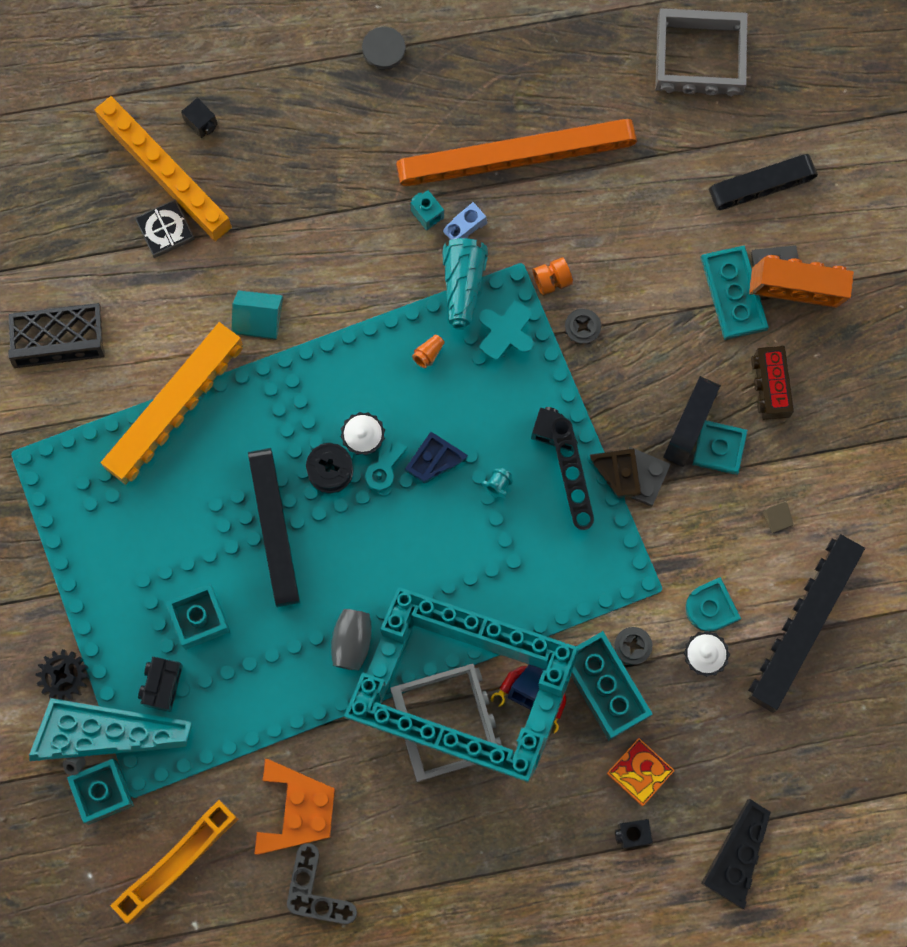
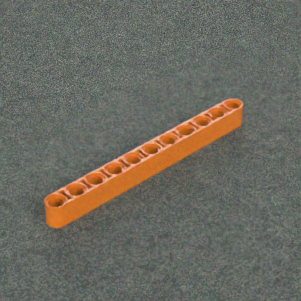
(516, 152)

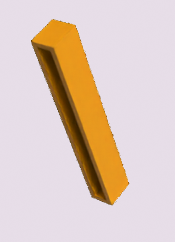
(163, 168)
(172, 403)

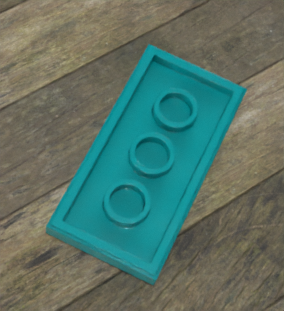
(729, 284)

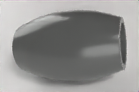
(351, 639)

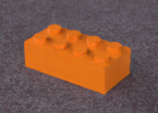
(801, 281)

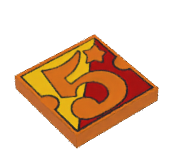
(640, 772)

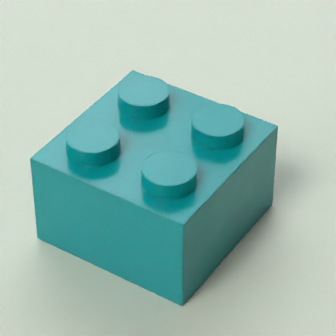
(197, 617)
(100, 791)

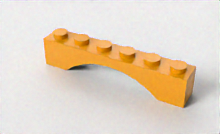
(174, 863)

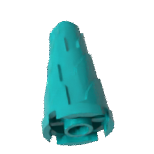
(463, 275)

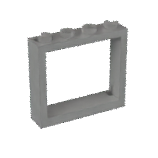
(701, 20)
(481, 700)

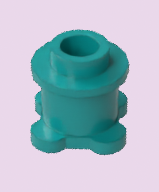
(498, 483)

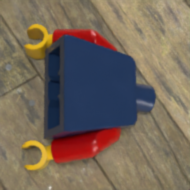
(523, 687)

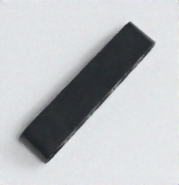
(763, 182)
(572, 484)

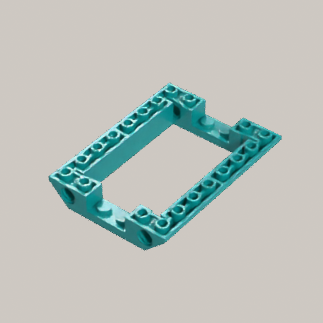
(417, 610)

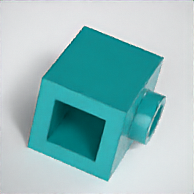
(426, 209)

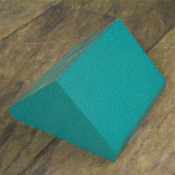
(256, 314)

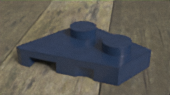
(434, 458)

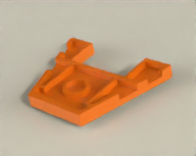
(306, 810)

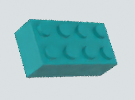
(608, 687)

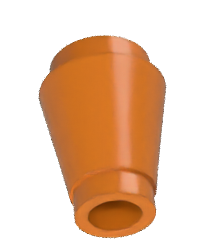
(428, 351)

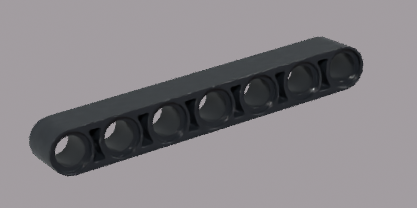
(273, 527)

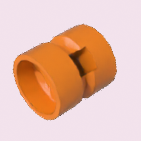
(560, 276)

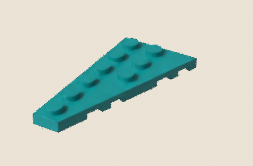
(91, 730)

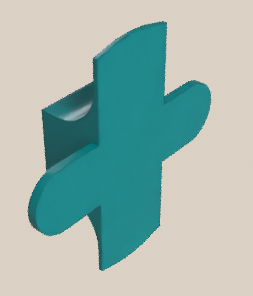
(506, 330)

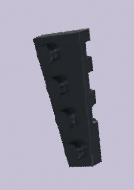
(735, 862)

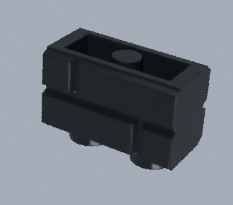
(160, 684)

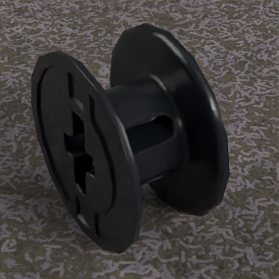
(325, 455)

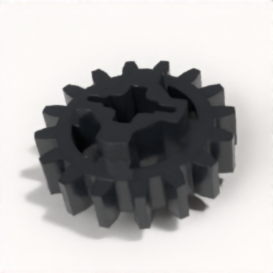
(58, 684)

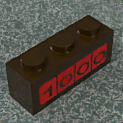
(772, 383)

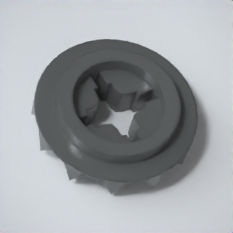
(582, 316)
(643, 640)

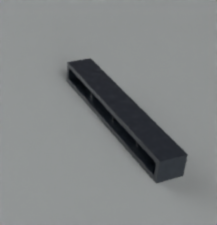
(806, 623)

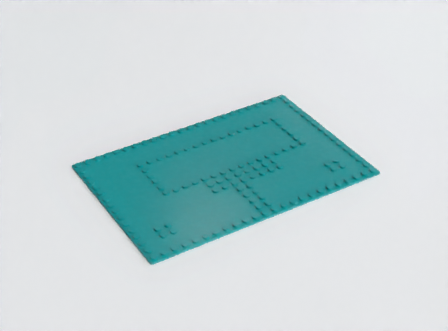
(198, 524)

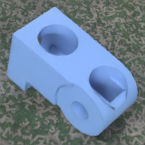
(465, 222)

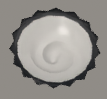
(362, 433)
(706, 653)

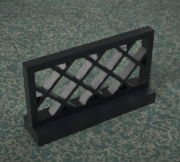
(53, 352)

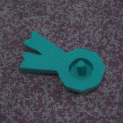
(380, 475)

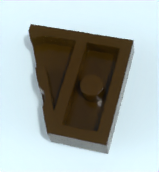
(619, 471)

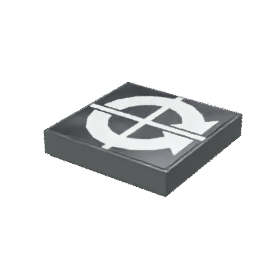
(164, 228)

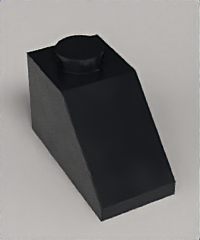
(542, 427)

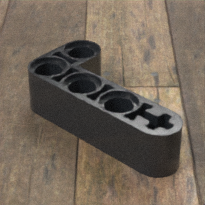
(691, 421)

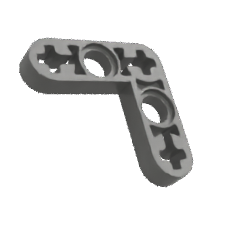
(306, 891)

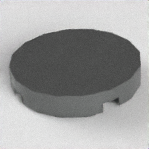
(383, 47)

